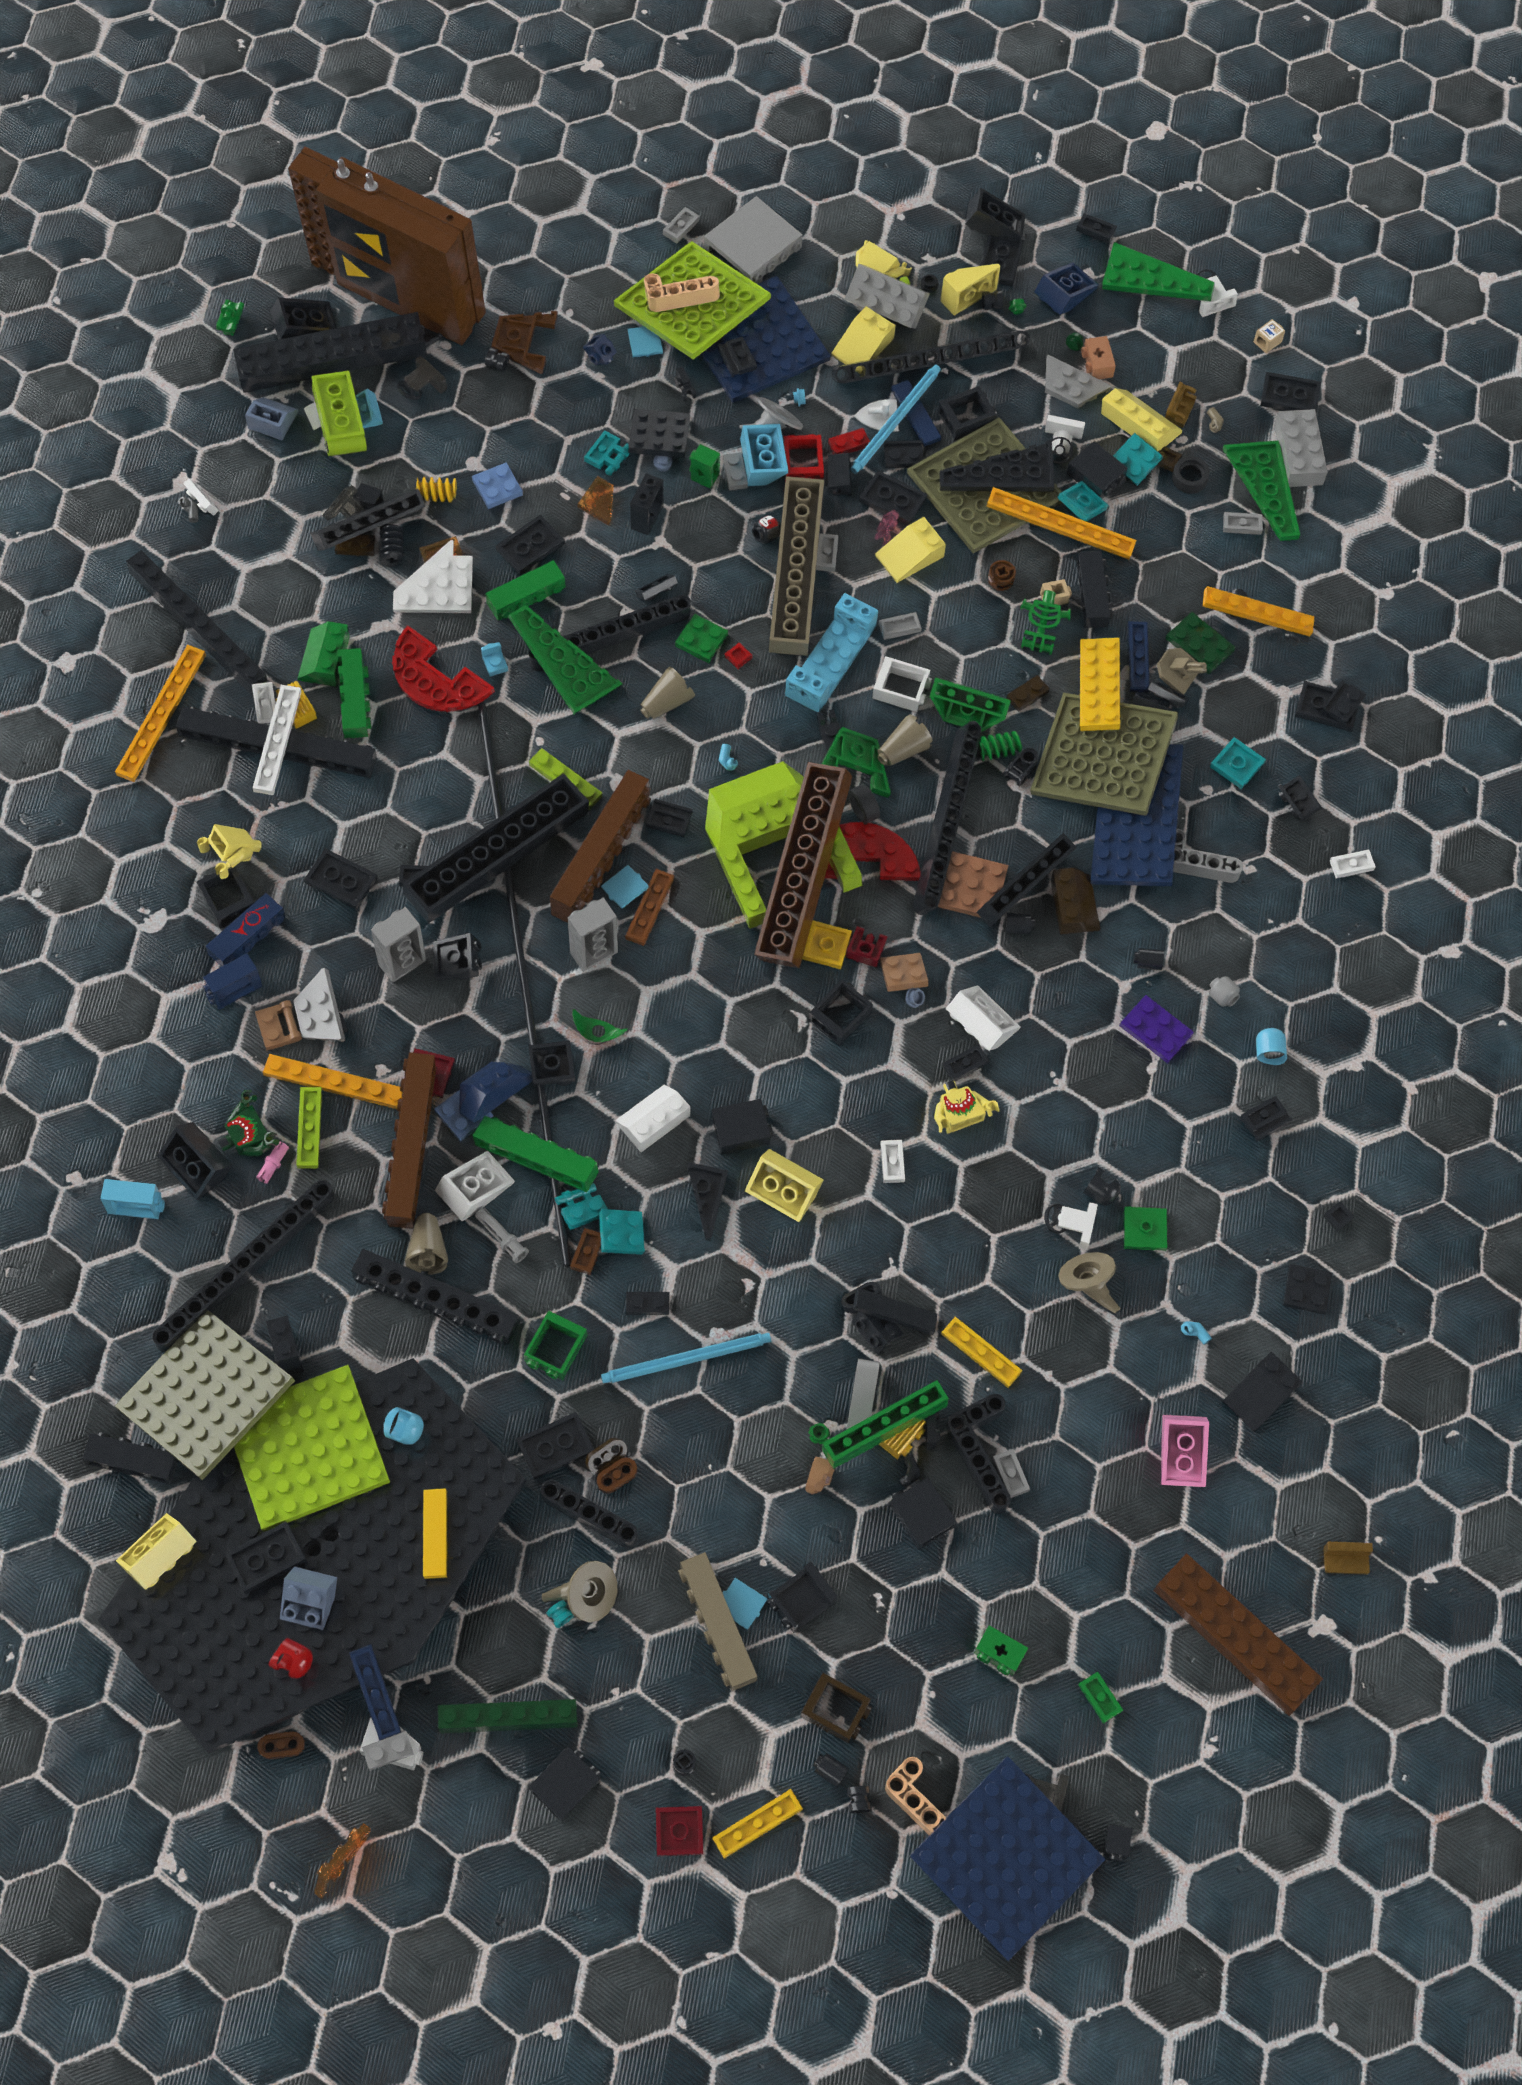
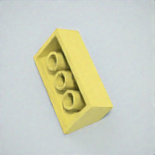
(1139, 418)

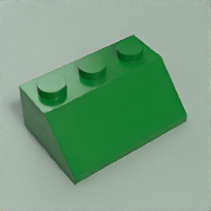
(320, 656)

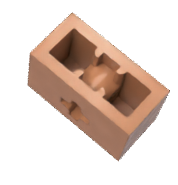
(1098, 357)

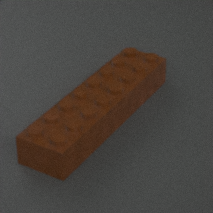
(601, 846)
(410, 1140)
(1238, 1634)

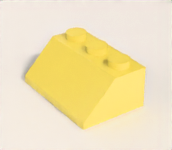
(783, 1185)
(156, 1551)

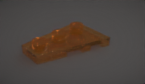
(342, 1853)

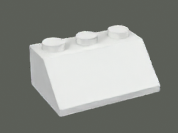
(982, 1017)
(654, 1117)

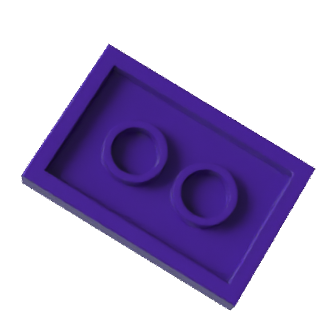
(1156, 1029)

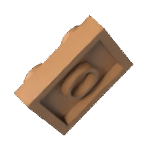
(904, 972)

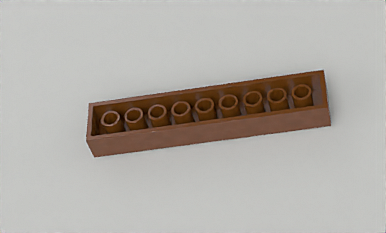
(803, 865)

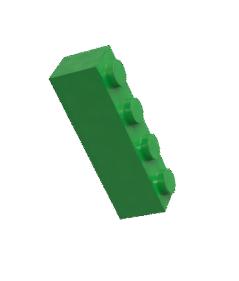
(525, 590)

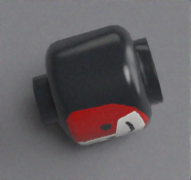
(766, 529)

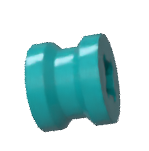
(560, 1614)

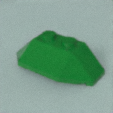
(963, 704)

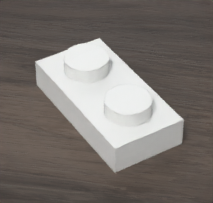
(196, 493)
(264, 701)
(1352, 864)
(892, 1161)

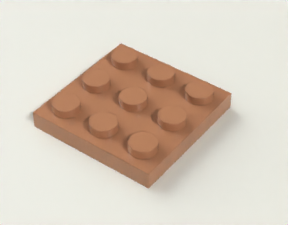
(971, 883)

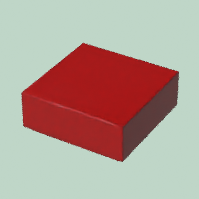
(738, 655)

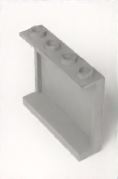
(754, 239)

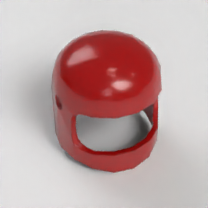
(296, 1658)

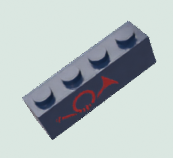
(246, 930)

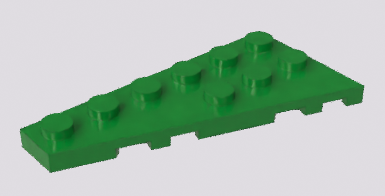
(1143, 274)
(1266, 479)
(566, 665)

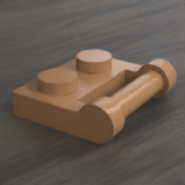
(271, 1027)

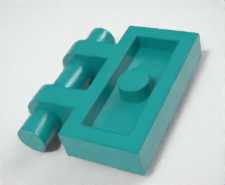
(602, 450)
(581, 1212)

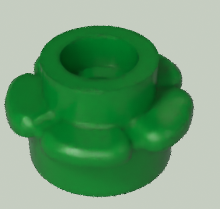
(1017, 306)
(819, 1427)

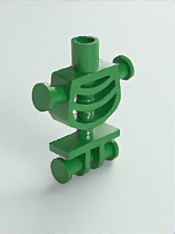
(1047, 604)

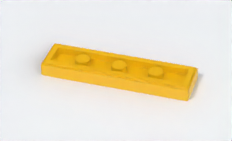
(981, 1352)
(435, 1533)
(757, 1823)

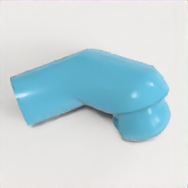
(725, 759)
(1196, 1329)

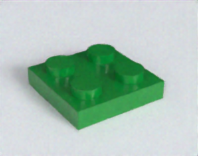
(701, 638)

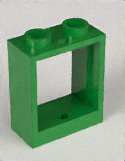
(564, 1326)

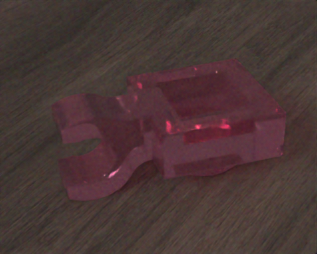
(887, 524)

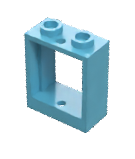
(132, 1199)

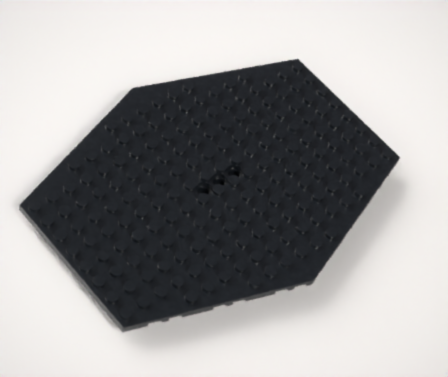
(212, 1643)

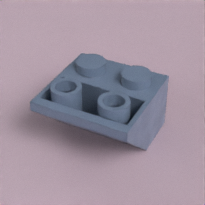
(270, 417)
(307, 1597)

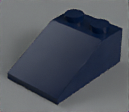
(1065, 288)

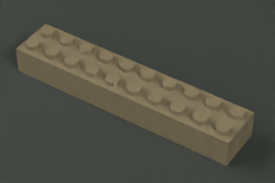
(796, 566)

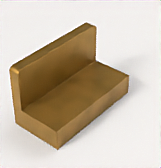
(1347, 1557)

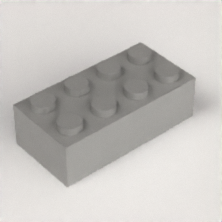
(887, 296)
(1301, 447)
(593, 934)
(398, 944)

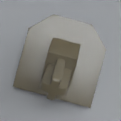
(1179, 669)

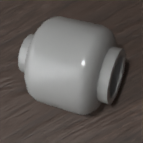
(1224, 991)

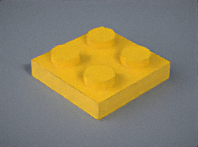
(827, 944)

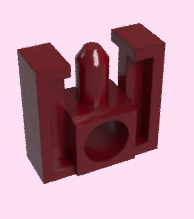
(873, 952)

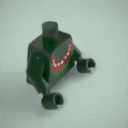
(246, 1129)

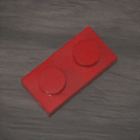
(849, 442)

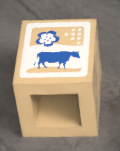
(1269, 336)

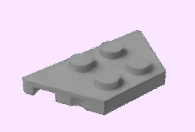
(1071, 383)
(318, 1010)

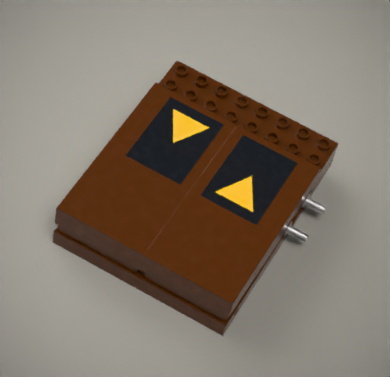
(389, 243)

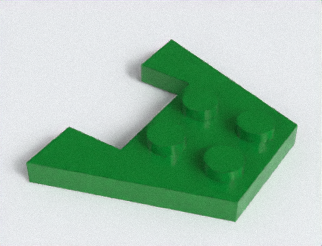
(860, 754)

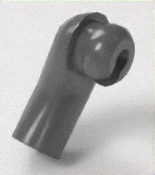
(190, 507)

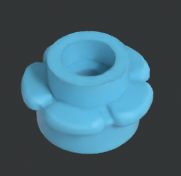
(799, 397)

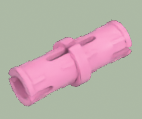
(272, 1162)

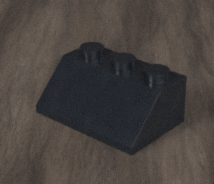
(194, 1160)

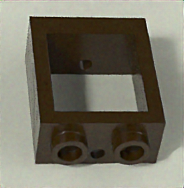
(854, 1729)

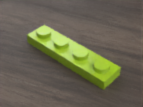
(553, 768)
(309, 1127)

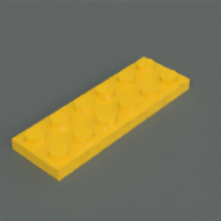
(1100, 684)

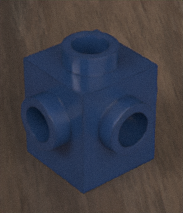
(600, 349)

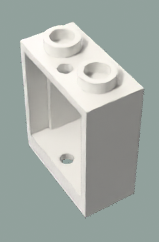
(906, 670)

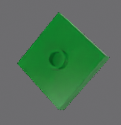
(1145, 1228)

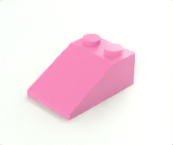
(1184, 1450)

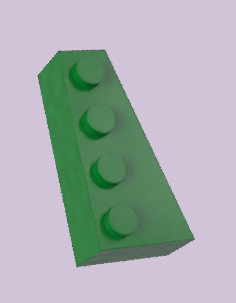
(353, 693)

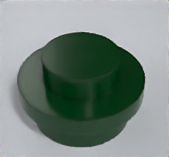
(1075, 341)

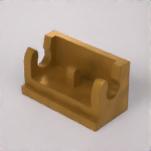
(1181, 405)

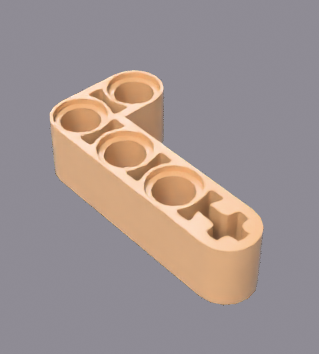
(680, 293)
(908, 1790)

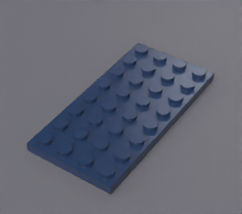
(1137, 846)

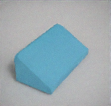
(368, 409)

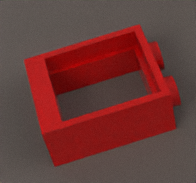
(804, 442)

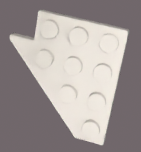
(438, 585)

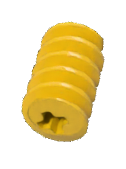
(437, 489)

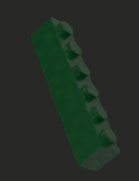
(507, 1716)

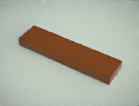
(649, 907)

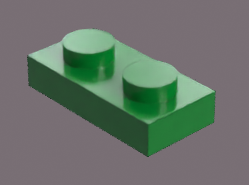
(1100, 1697)

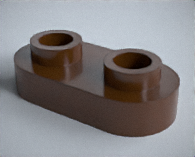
(616, 1475)
(281, 1745)

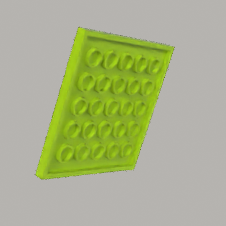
(701, 325)
(310, 1450)

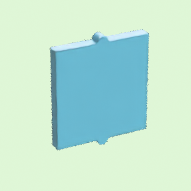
(644, 342)
(625, 886)
(743, 1603)

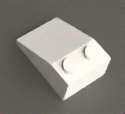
(473, 1185)

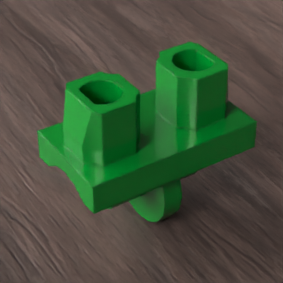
(229, 317)

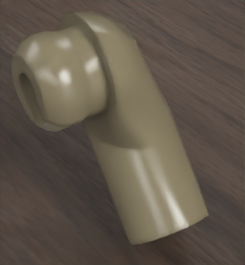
(1217, 420)

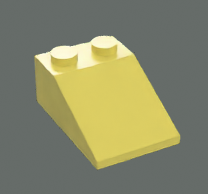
(966, 286)
(864, 338)
(911, 550)

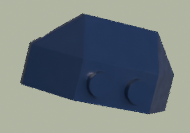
(491, 1088)

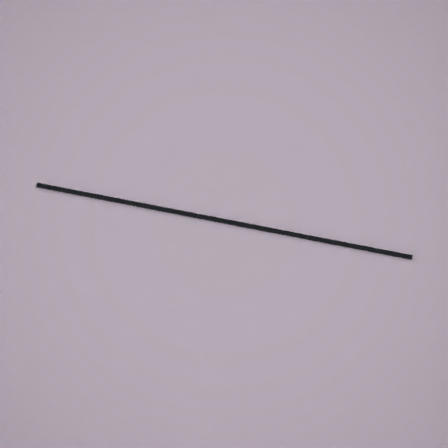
(563, 1237)

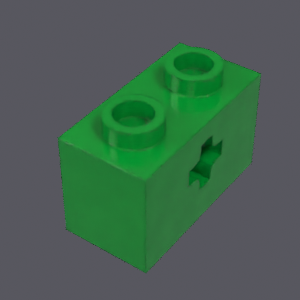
(705, 466)
(992, 1642)

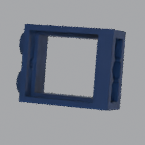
(232, 982)

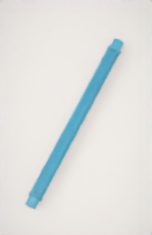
(895, 419)
(685, 1358)

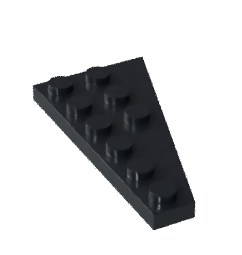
(1009, 471)

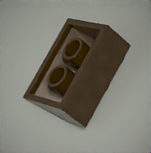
(1074, 901)

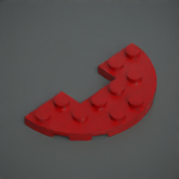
(427, 684)
(878, 844)

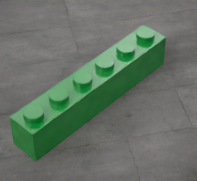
(536, 1153)
(885, 1424)

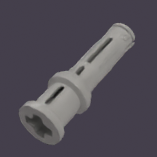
(507, 1241)

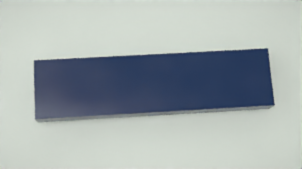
(917, 415)
(1138, 656)
(375, 1692)

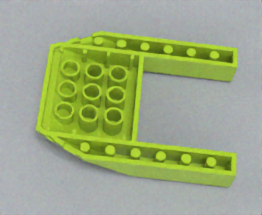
(755, 814)

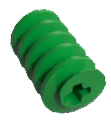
(999, 744)

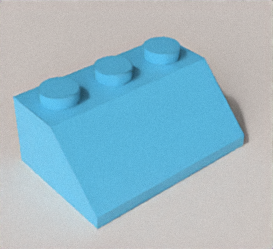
(763, 453)

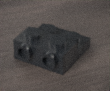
(457, 957)

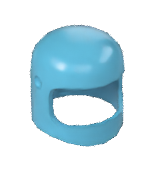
(1271, 1041)
(407, 1428)

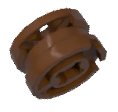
(1001, 574)

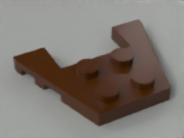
(515, 335)

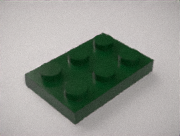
(1200, 641)

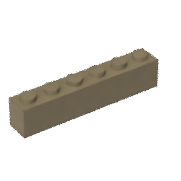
(718, 1621)

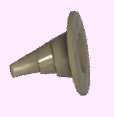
(1090, 1274)
(588, 1592)

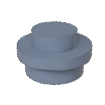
(662, 463)
(915, 997)

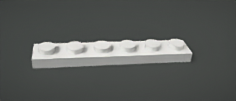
(277, 740)

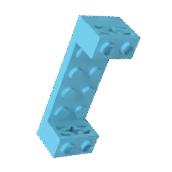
(833, 654)

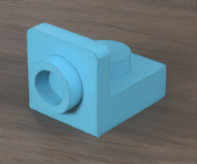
(494, 659)

